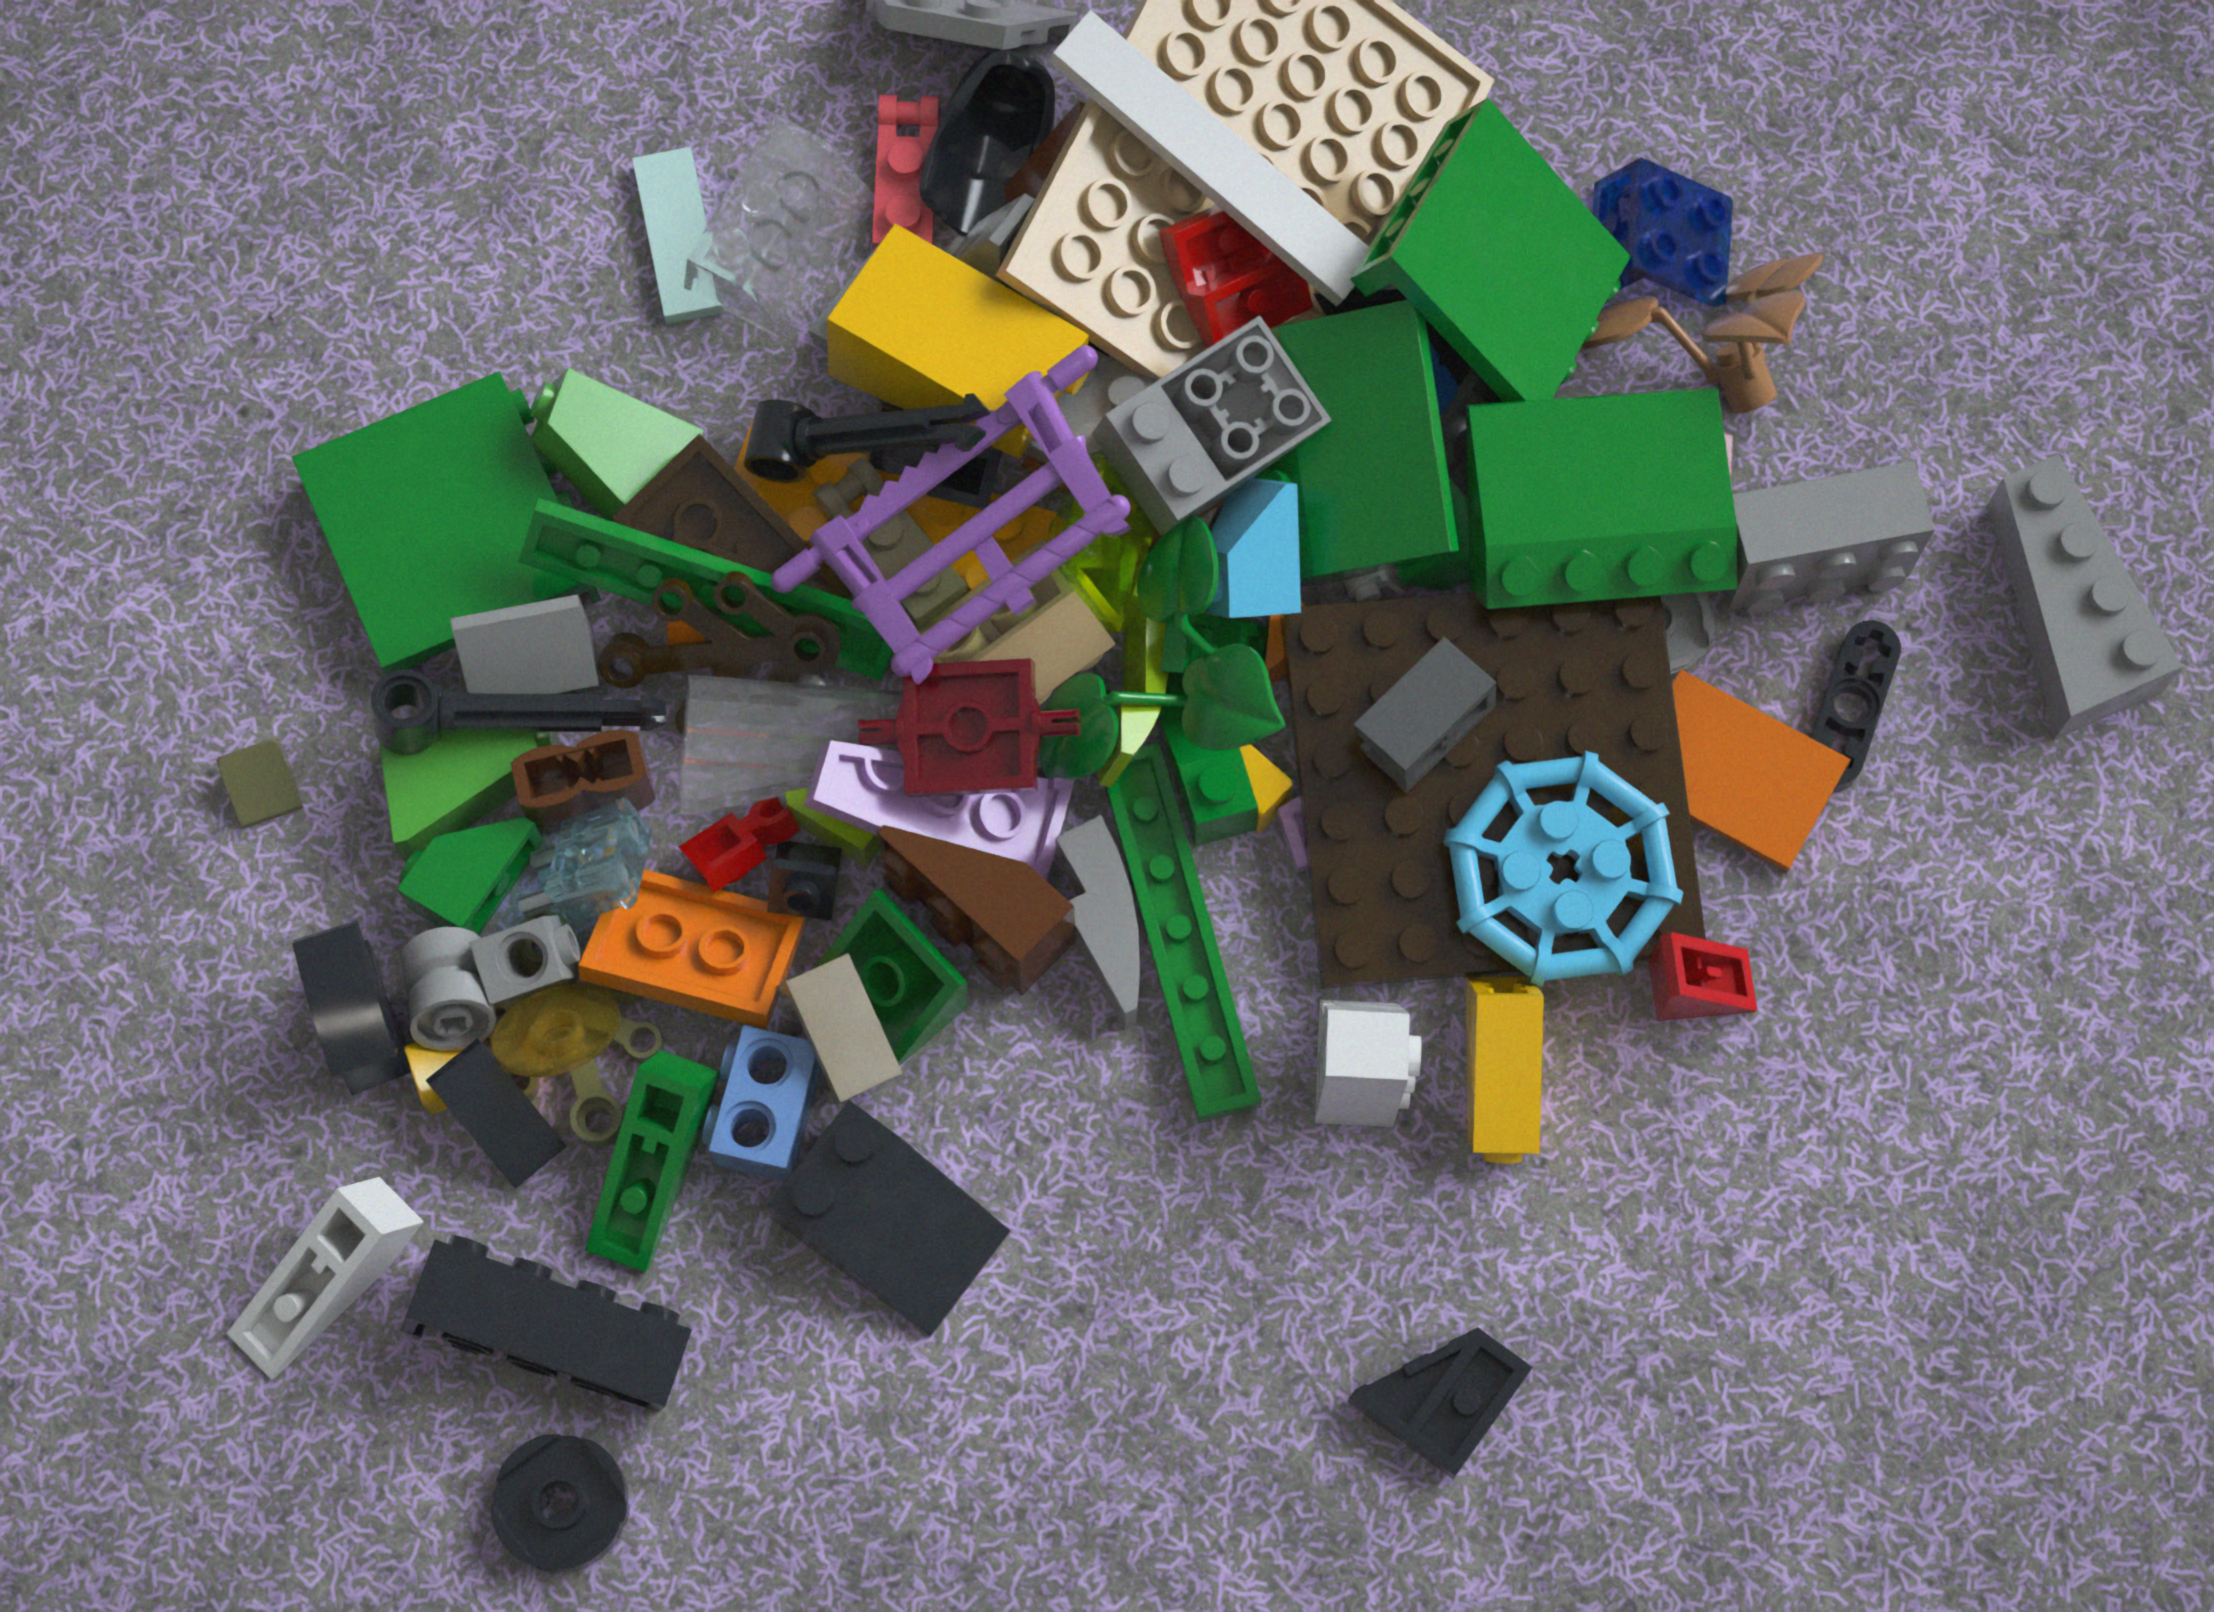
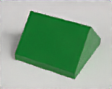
(902, 974)

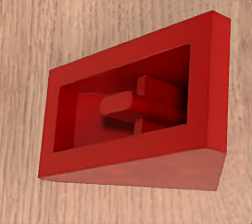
(1700, 978)

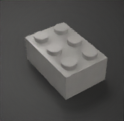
(1828, 536)

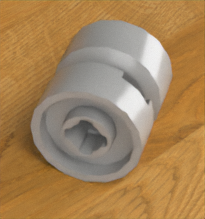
(445, 990)

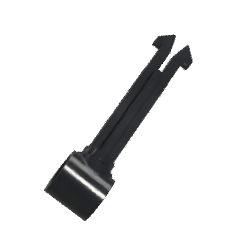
(792, 437)
(494, 712)

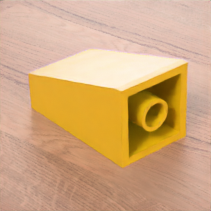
(934, 329)

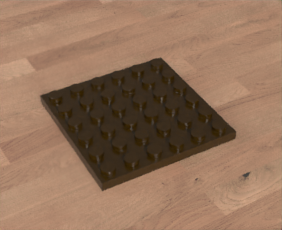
(1564, 686)

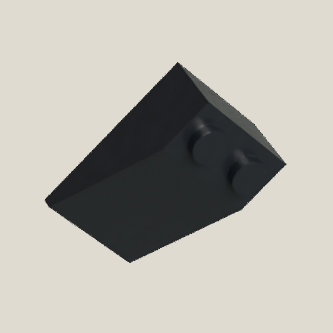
(887, 1218)

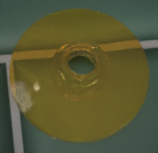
(556, 1030)

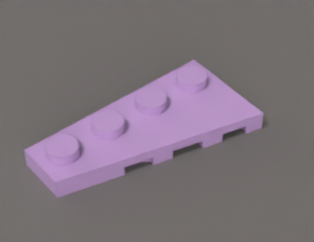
(867, 790)

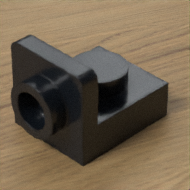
(804, 880)

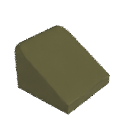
(260, 782)

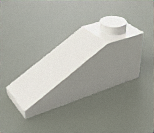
(325, 1272)

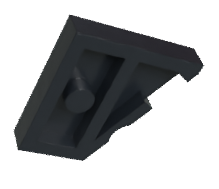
(1445, 1398)

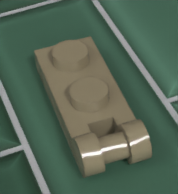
(893, 543)

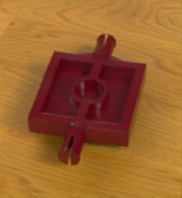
(970, 729)

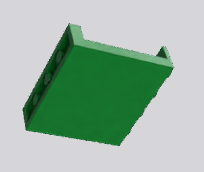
(1497, 256)
(435, 516)

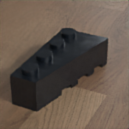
(547, 1323)

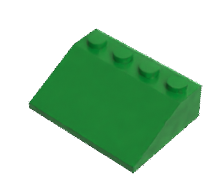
(1378, 472)
(1599, 498)

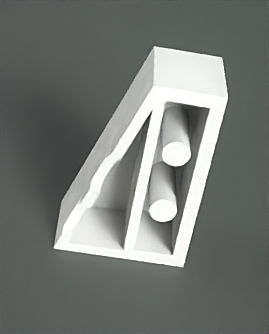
(1364, 1063)

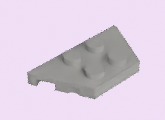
(974, 22)

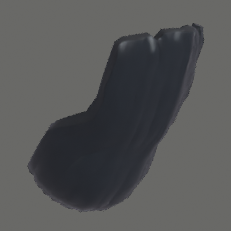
(986, 136)

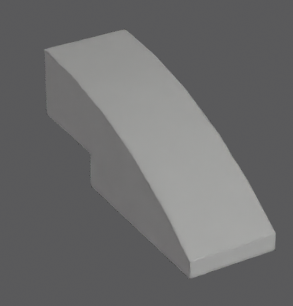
(1104, 913)

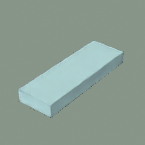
(673, 226)

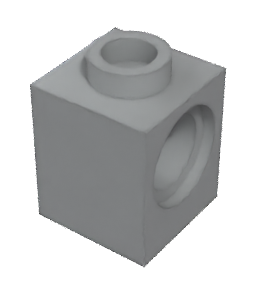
(499, 965)

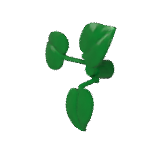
(1225, 694)

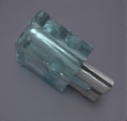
(592, 864)

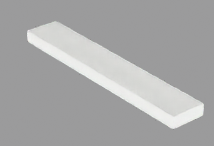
(1210, 156)

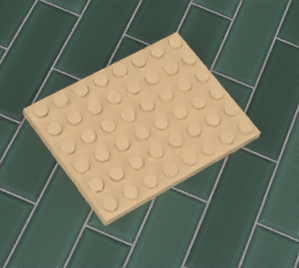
(1318, 87)

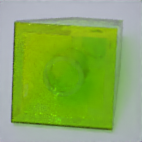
(1109, 566)

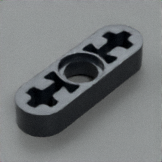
(1880, 671)

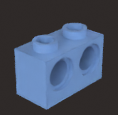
(780, 1105)

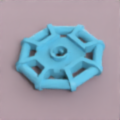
(1600, 862)

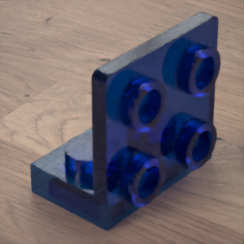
(1669, 228)

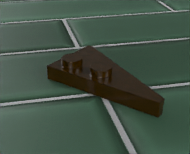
(714, 510)

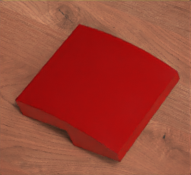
(1229, 276)

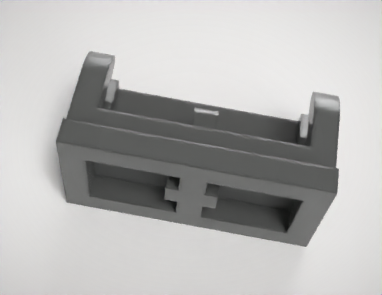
(1426, 714)

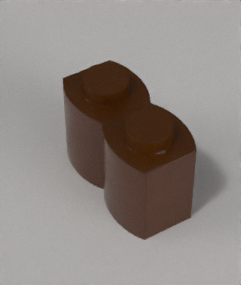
(570, 781)

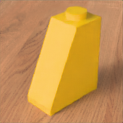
(1503, 1066)

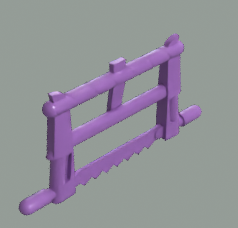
(879, 600)

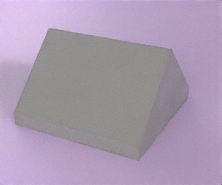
(527, 648)

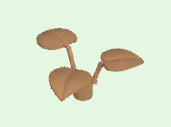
(1765, 318)

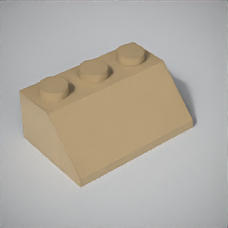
(1053, 632)

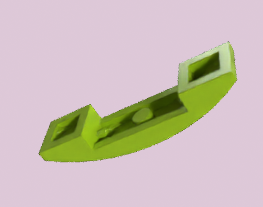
(1141, 673)

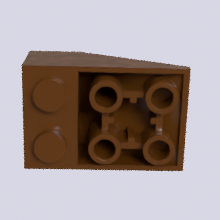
(985, 901)

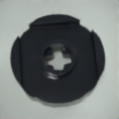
(521, 1497)

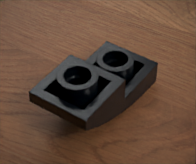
(344, 998)
(496, 1113)

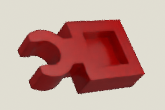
(735, 846)

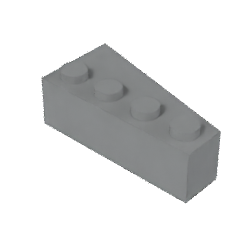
(2075, 601)

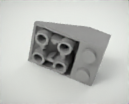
(1210, 425)

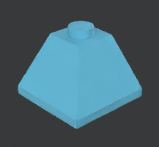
(1258, 551)

